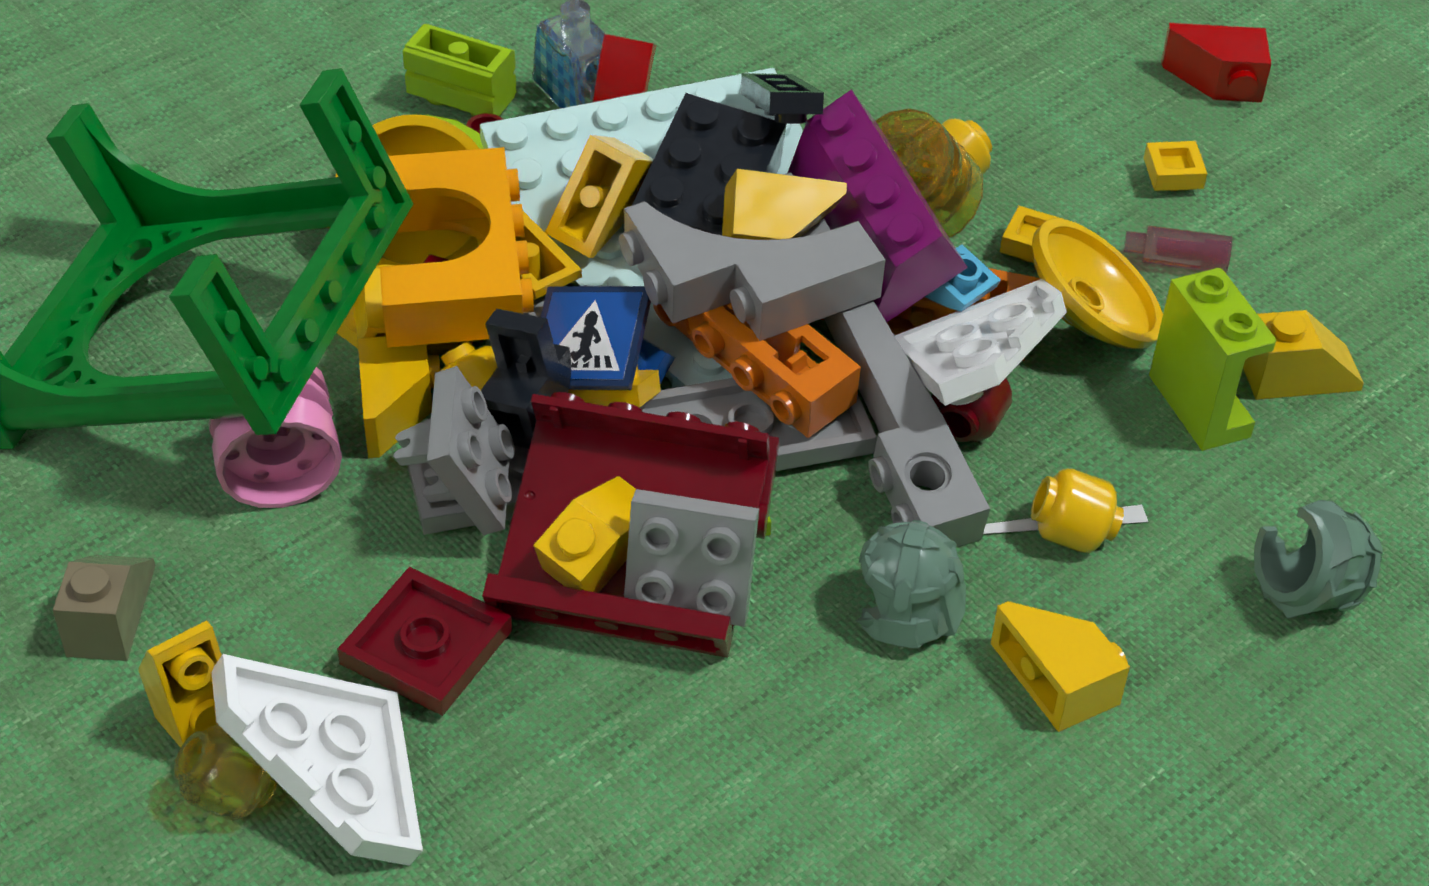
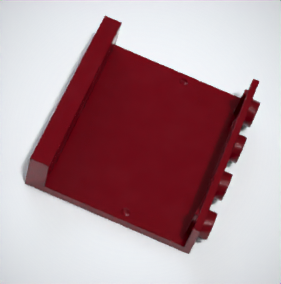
(588, 445)

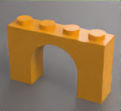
(457, 296)

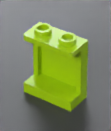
(1201, 356)

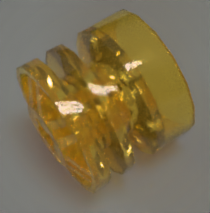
(937, 165)

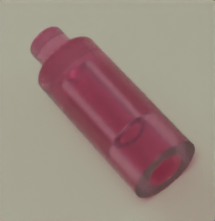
(1180, 248)

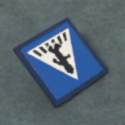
(601, 329)

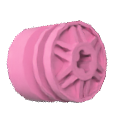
(284, 465)

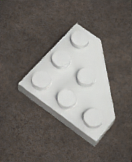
(983, 343)
(329, 748)

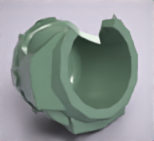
(1327, 572)
(914, 584)

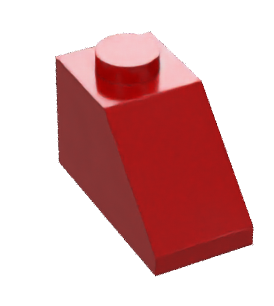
(1219, 60)

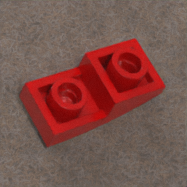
(623, 67)

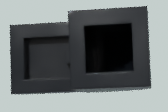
(525, 366)

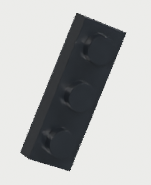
(782, 96)

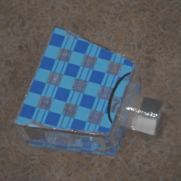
(568, 55)

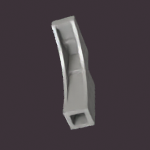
(766, 281)

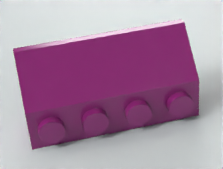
(882, 197)

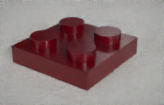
(425, 640)

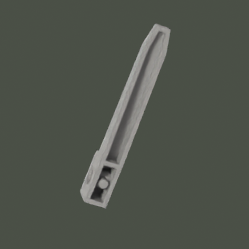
(913, 435)

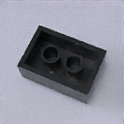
(701, 156)

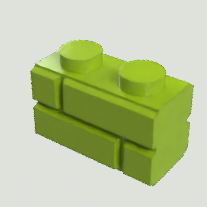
(459, 71)

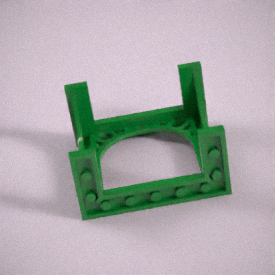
(155, 219)

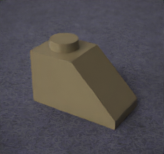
(102, 605)

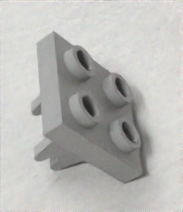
(465, 452)
(691, 553)

